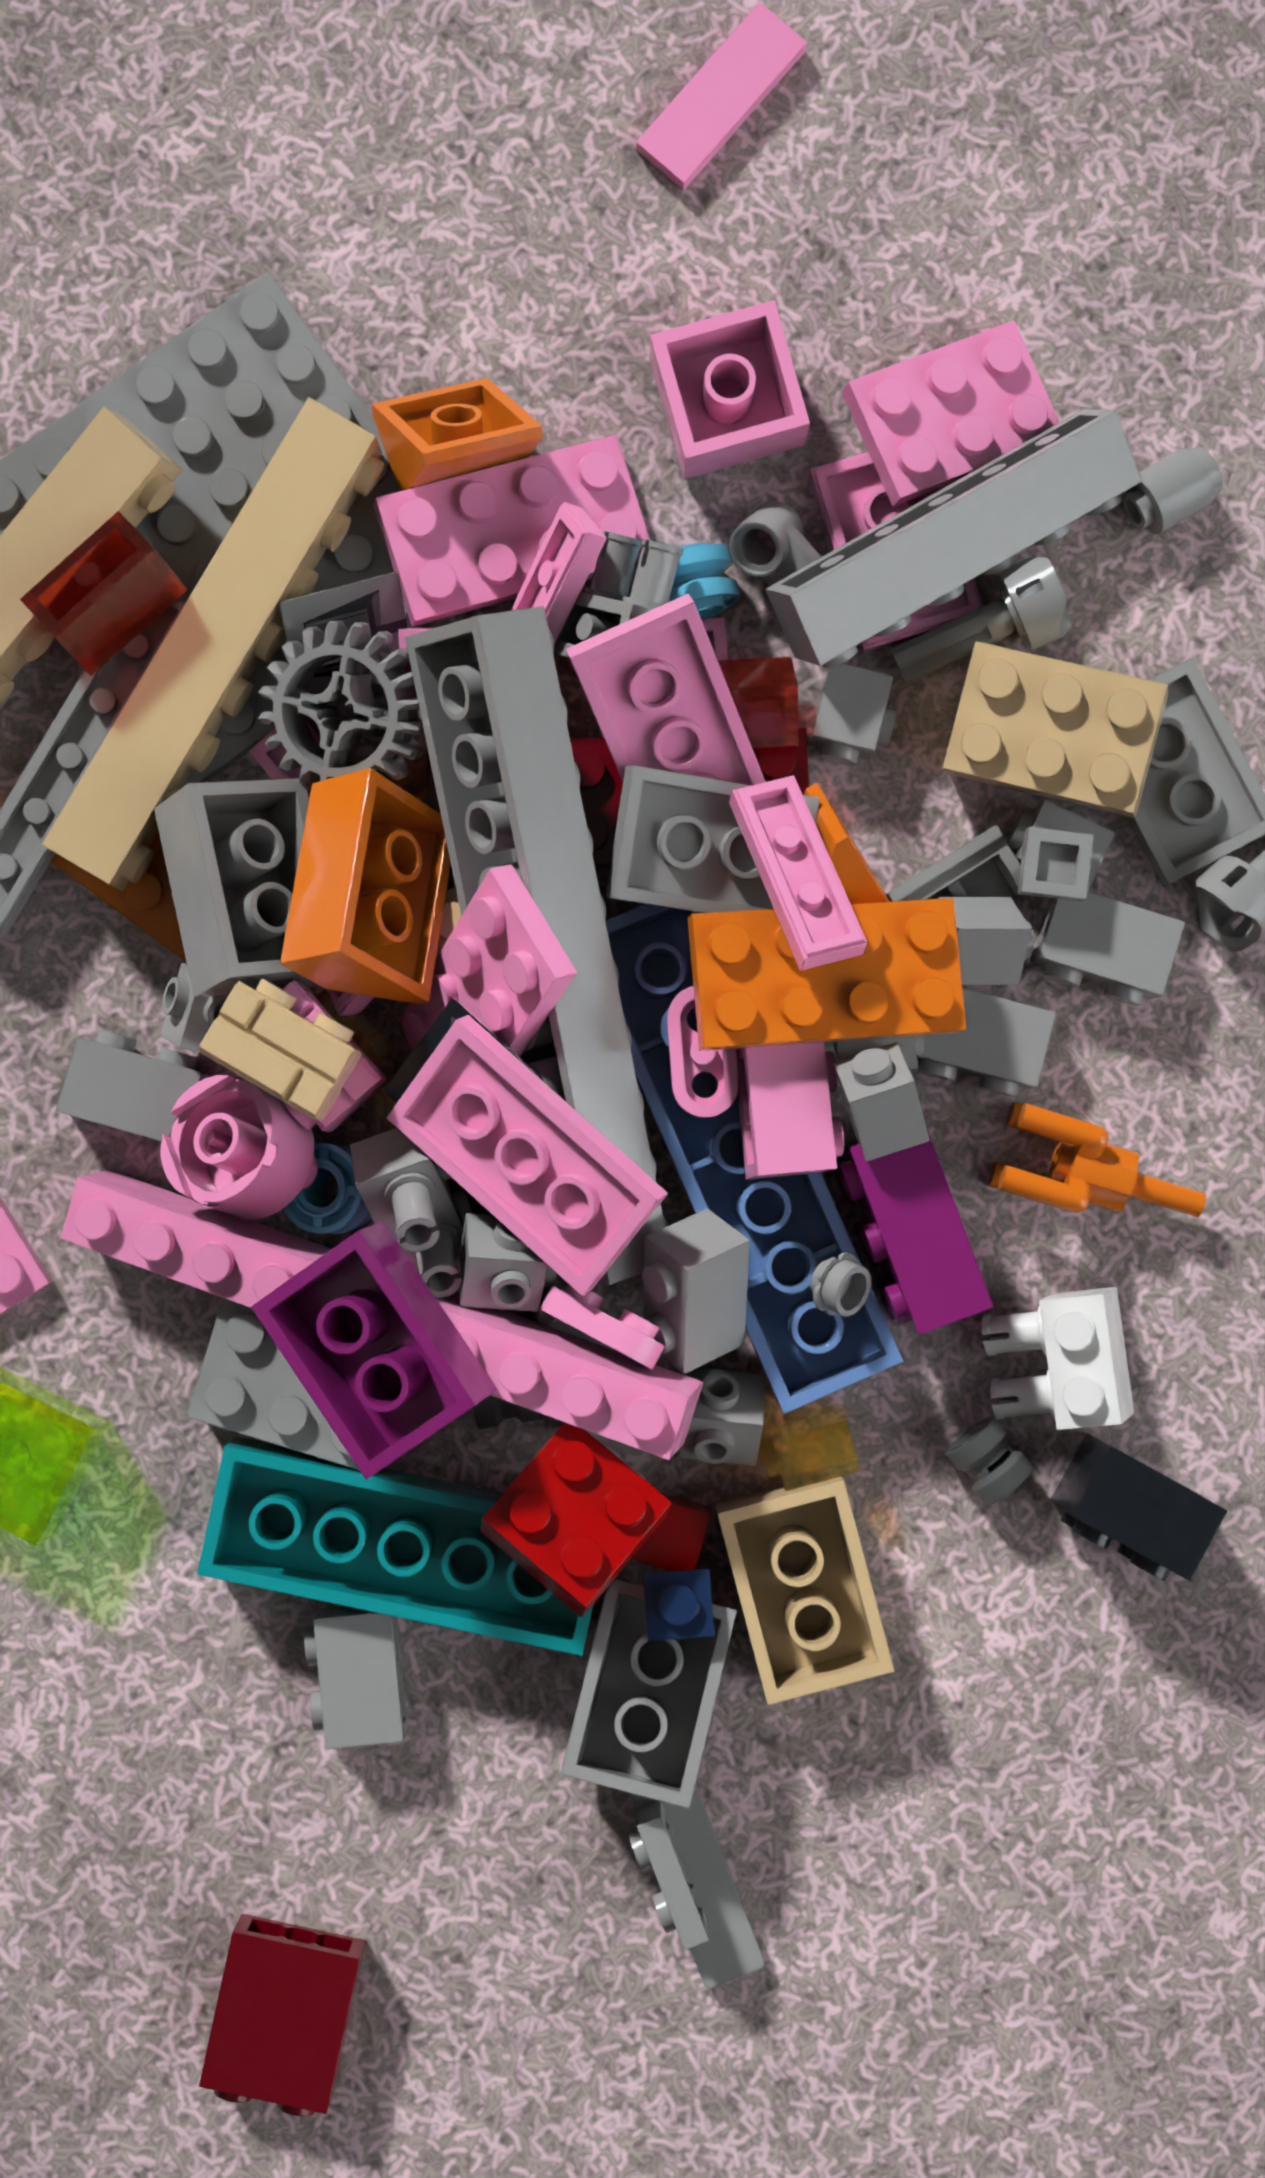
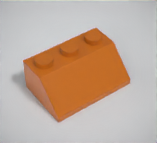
(368, 890)

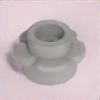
(840, 1285)

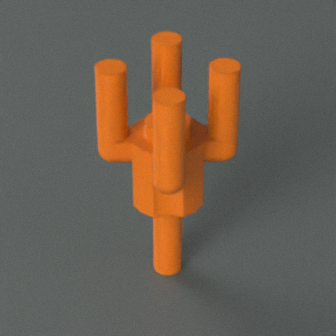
(1086, 1169)

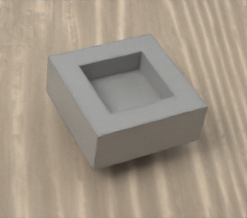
(1055, 864)

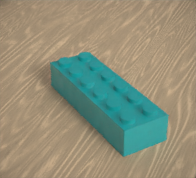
(375, 1545)

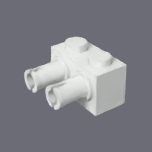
(1085, 1359)

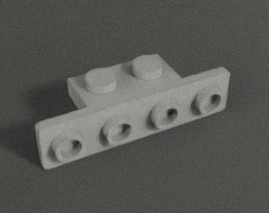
(695, 1888)

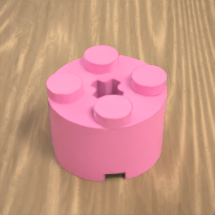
(237, 1149)

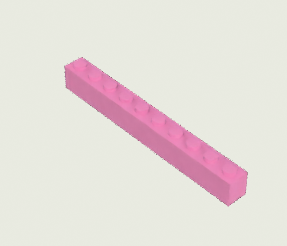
(522, 1358)

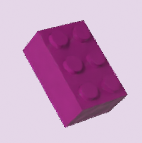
(915, 1236)
(373, 1348)

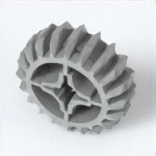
(351, 682)

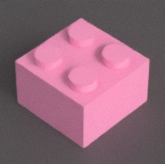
(729, 389)

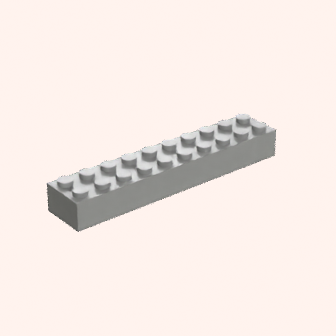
(516, 799)

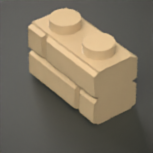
(280, 1049)

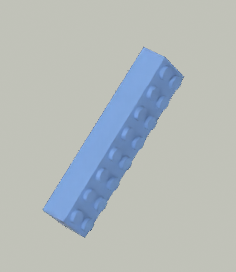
(784, 1217)

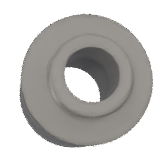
(1173, 490)

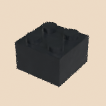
(1149, 1514)

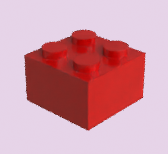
(575, 1517)

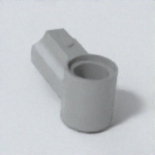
(786, 530)

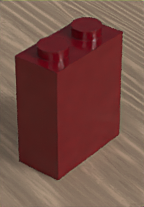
(282, 2015)

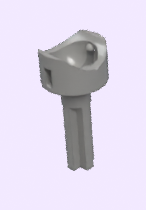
(1030, 604)
(1230, 891)

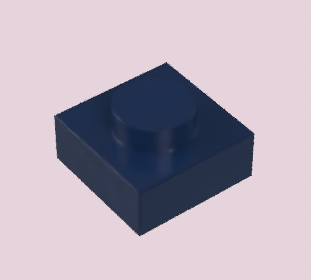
(678, 1604)

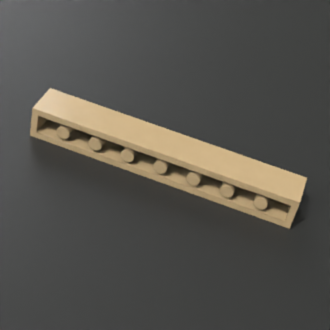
(217, 643)

